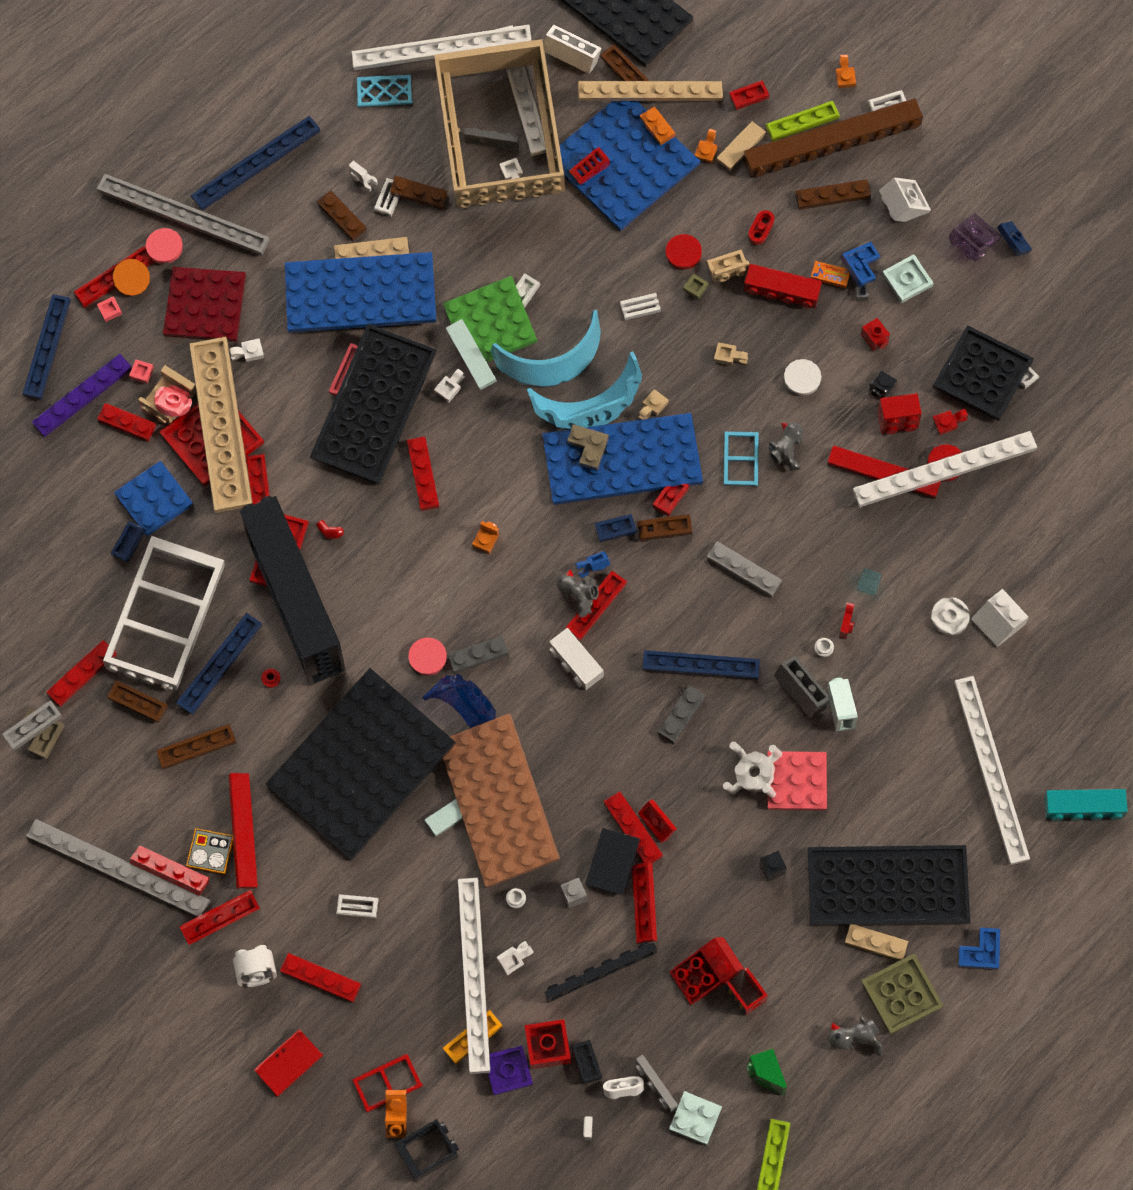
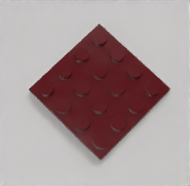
(204, 304)

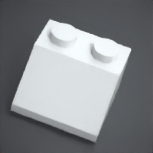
(904, 199)
(1000, 618)

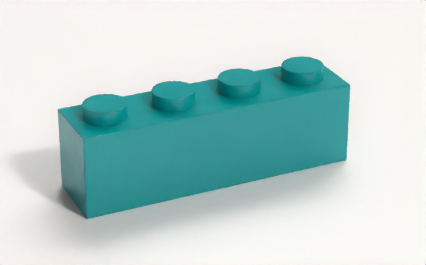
(1085, 804)

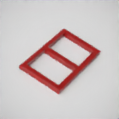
(381, 1069)

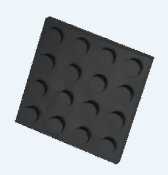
(983, 373)

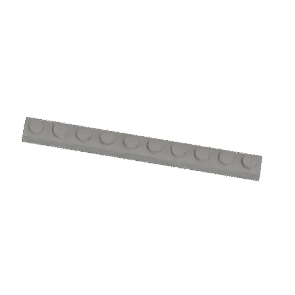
(183, 214)
(117, 868)

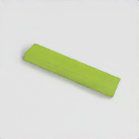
(802, 121)
(773, 1155)

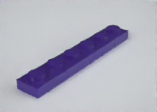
(82, 395)

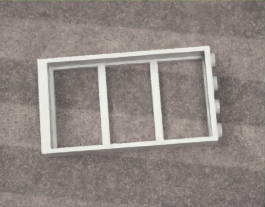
(187, 555)

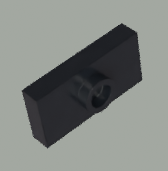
(586, 1062)

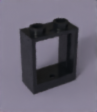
(442, 1130)

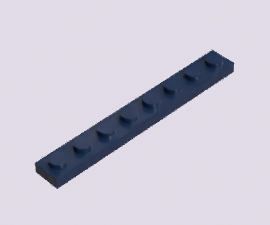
(255, 163)

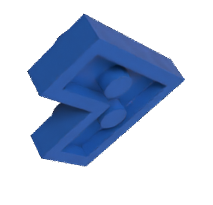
(857, 263)
(984, 956)

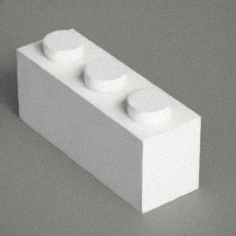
(571, 49)
(575, 659)

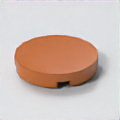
(131, 277)

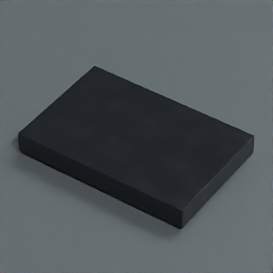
(613, 861)

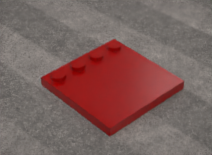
(187, 441)

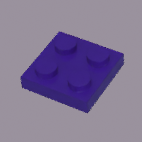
(509, 1070)

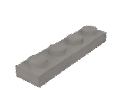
(744, 569)

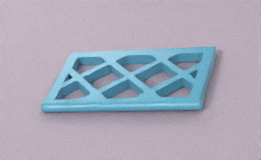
(375, 100)

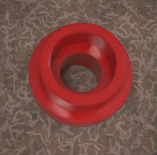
(271, 683)

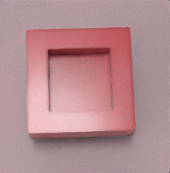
(109, 309)
(141, 371)

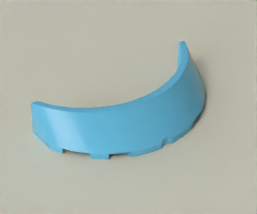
(551, 371)
(596, 410)

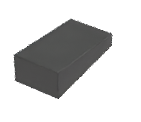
(861, 292)

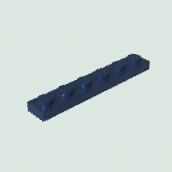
(46, 347)
(219, 664)
(701, 664)

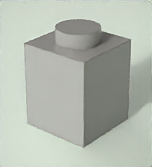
(573, 893)

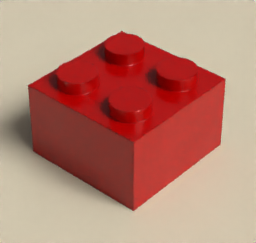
(899, 413)
(547, 1044)

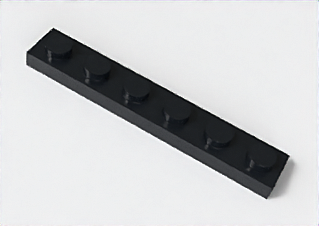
(594, 974)

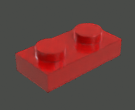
(749, 95)
(670, 498)
(657, 820)

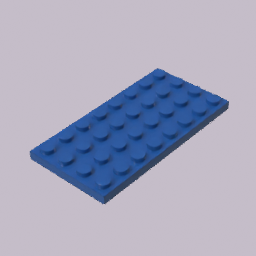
(360, 292)
(637, 459)

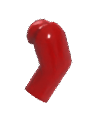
(330, 532)

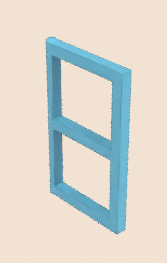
(741, 458)

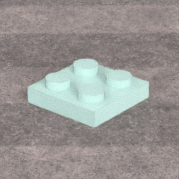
(907, 278)
(695, 1118)

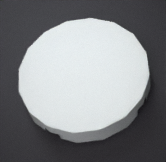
(802, 377)
(950, 616)

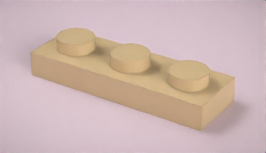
(876, 942)

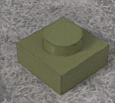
(695, 286)

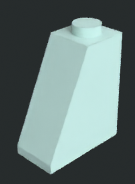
(842, 704)

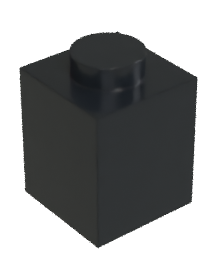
(773, 866)

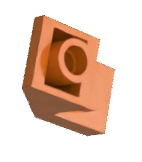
(396, 1114)

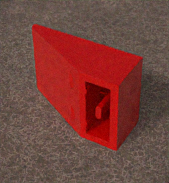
(706, 970)

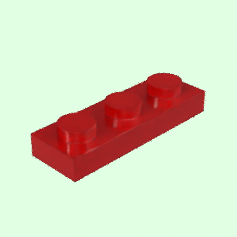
(126, 422)

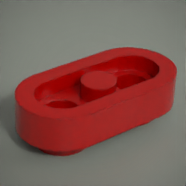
(760, 228)

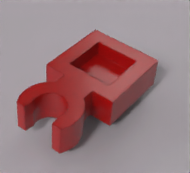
(847, 625)

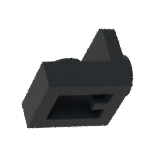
(882, 385)

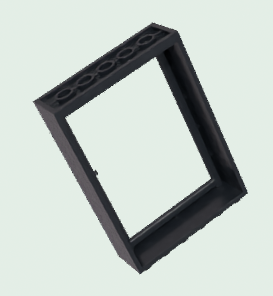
(292, 590)

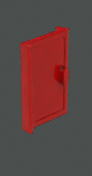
(288, 1065)

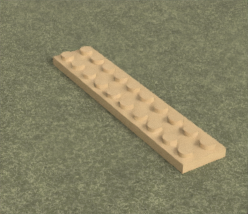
(221, 424)

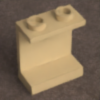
(172, 378)

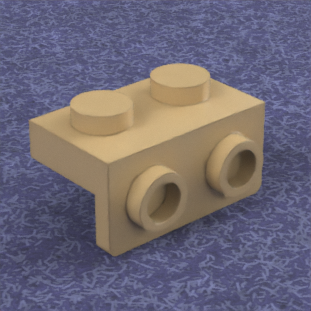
(727, 266)

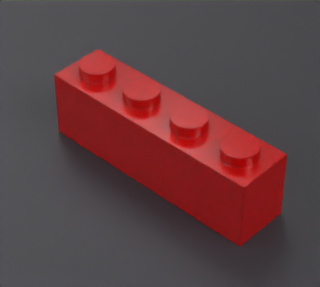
(782, 286)

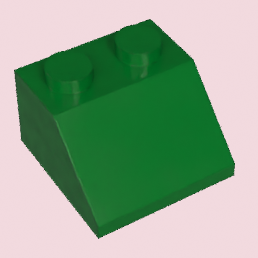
(767, 1072)

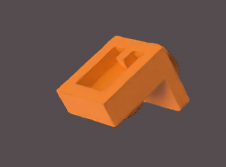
(486, 537)

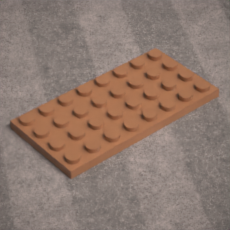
(499, 801)

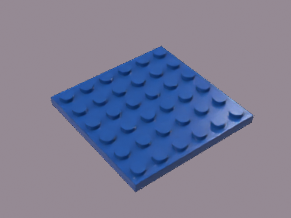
(638, 165)

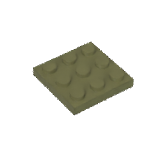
(902, 994)

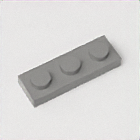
(32, 725)
(655, 1084)

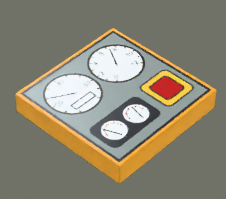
(210, 851)

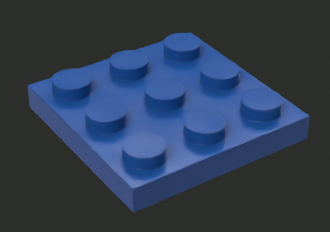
(153, 498)

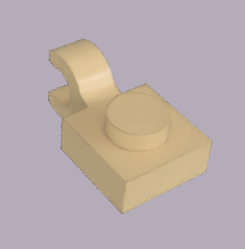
(727, 354)
(653, 404)

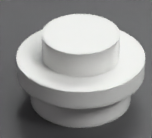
(824, 647)
(516, 898)

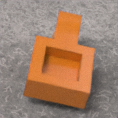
(845, 75)
(706, 149)

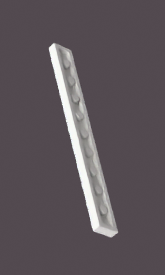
(428, 48)
(944, 469)
(992, 770)
(474, 976)

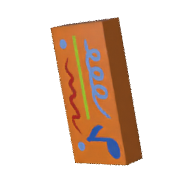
(830, 274)

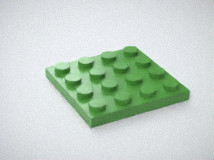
(493, 317)

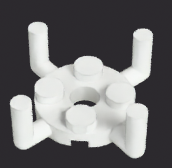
(747, 764)

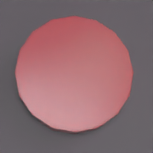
(164, 246)
(172, 401)
(427, 656)

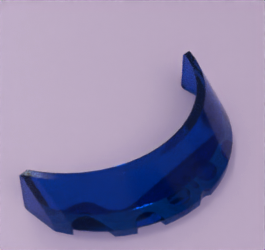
(464, 698)

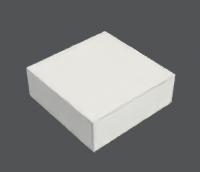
(1029, 378)
(587, 1134)

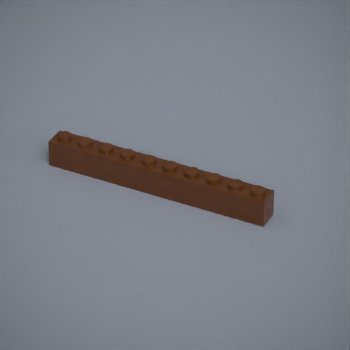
(833, 138)

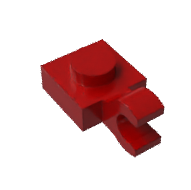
(948, 422)

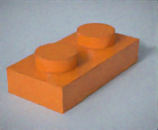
(657, 126)

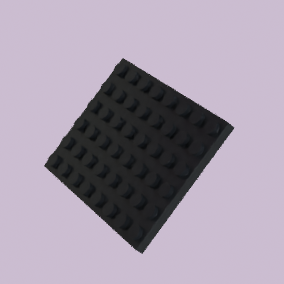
(361, 763)

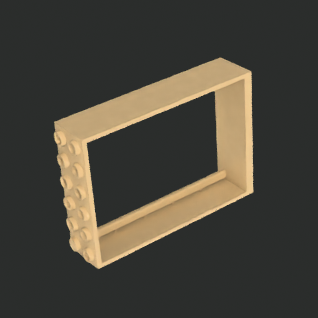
(494, 59)

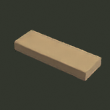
(745, 140)

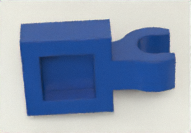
(595, 562)

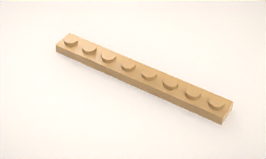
(650, 91)

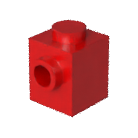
(875, 334)

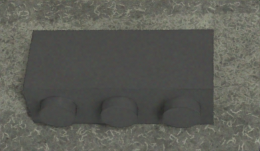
(802, 687)

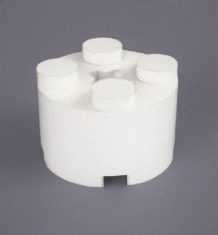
(254, 966)

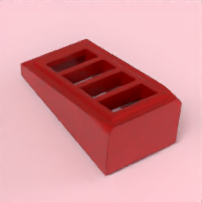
(592, 157)

